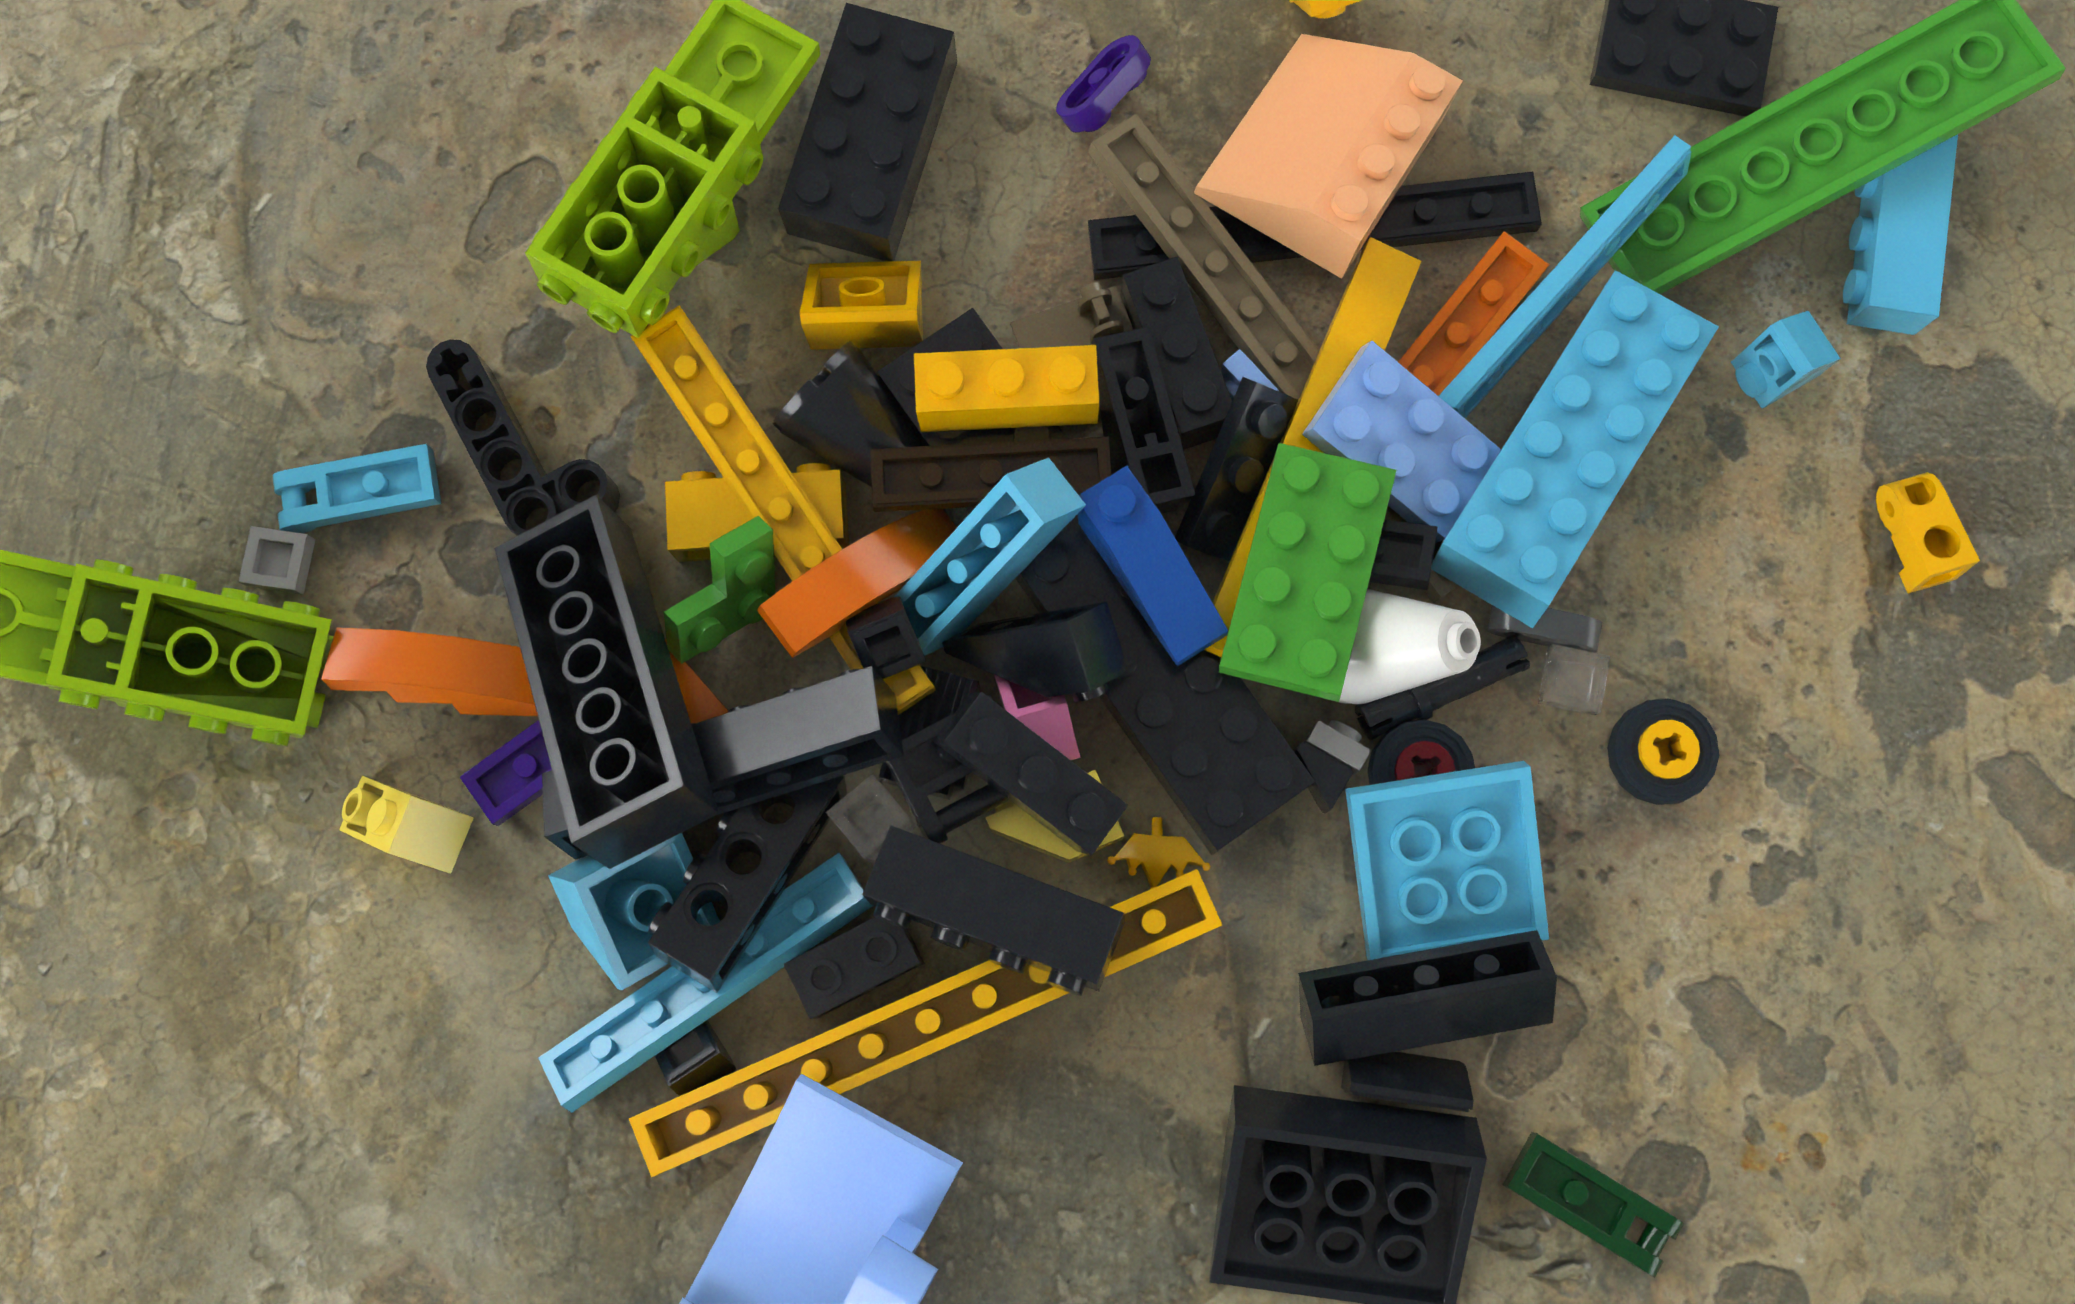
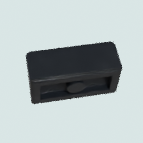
(1410, 1080)

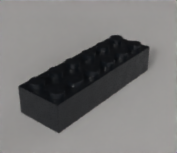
(604, 684)

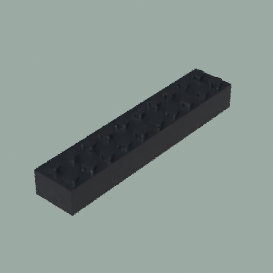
(1187, 721)

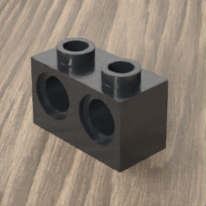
(852, 965)

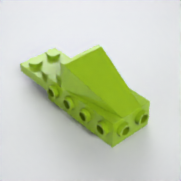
(669, 168)
(162, 646)

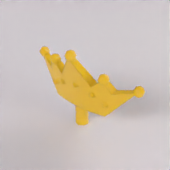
(1157, 854)

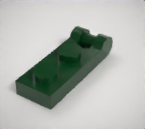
(1591, 1202)

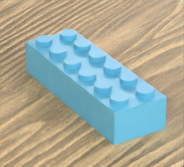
(1573, 449)

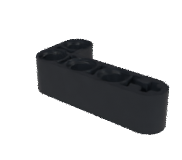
(506, 442)

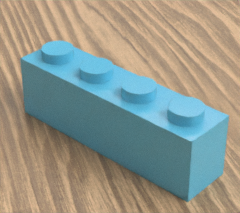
(1901, 244)
(988, 551)

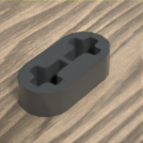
(1552, 628)

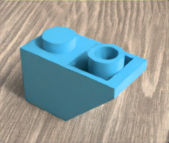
(1784, 359)

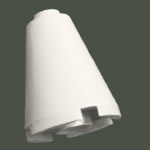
(1406, 646)

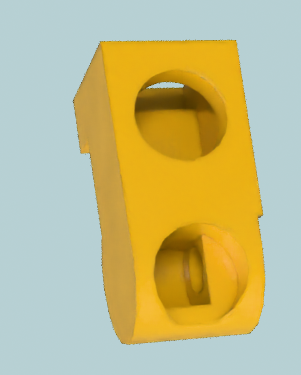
(1925, 531)

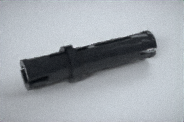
(1420, 702)

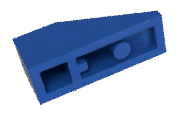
(1150, 565)

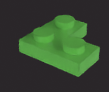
(740, 583)

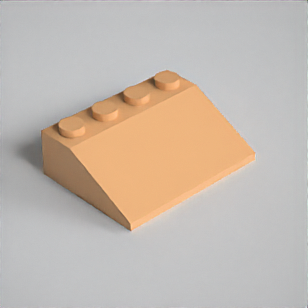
(1329, 145)

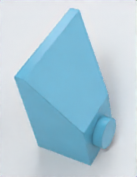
(616, 906)

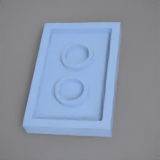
(1396, 422)

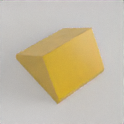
(863, 304)

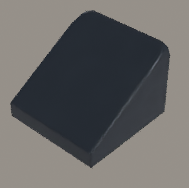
(885, 638)
(1328, 773)
(695, 1060)

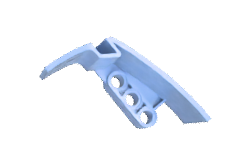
(829, 1211)

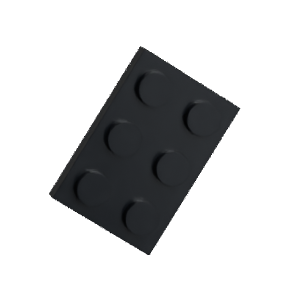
(1687, 51)

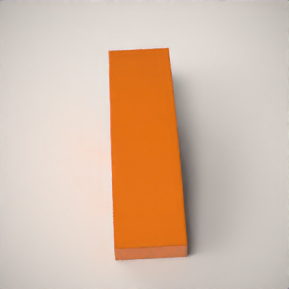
(431, 669)

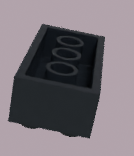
(869, 132)

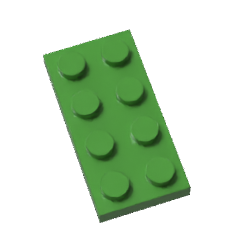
(1307, 572)

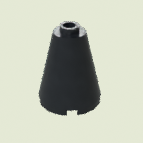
(846, 415)

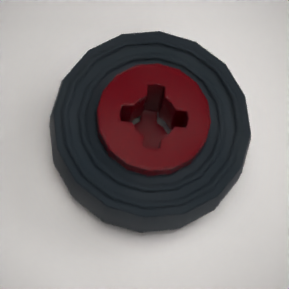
(1424, 742)

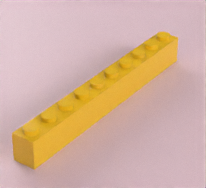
(902, 1032)

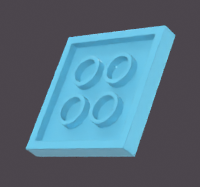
(1447, 859)

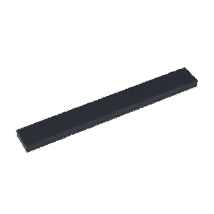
(1414, 217)

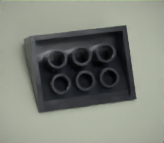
(1345, 1199)

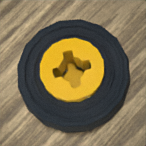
(1642, 757)

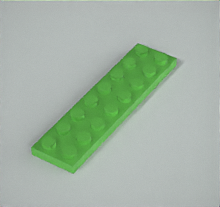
(1836, 136)

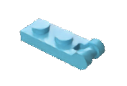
(357, 488)

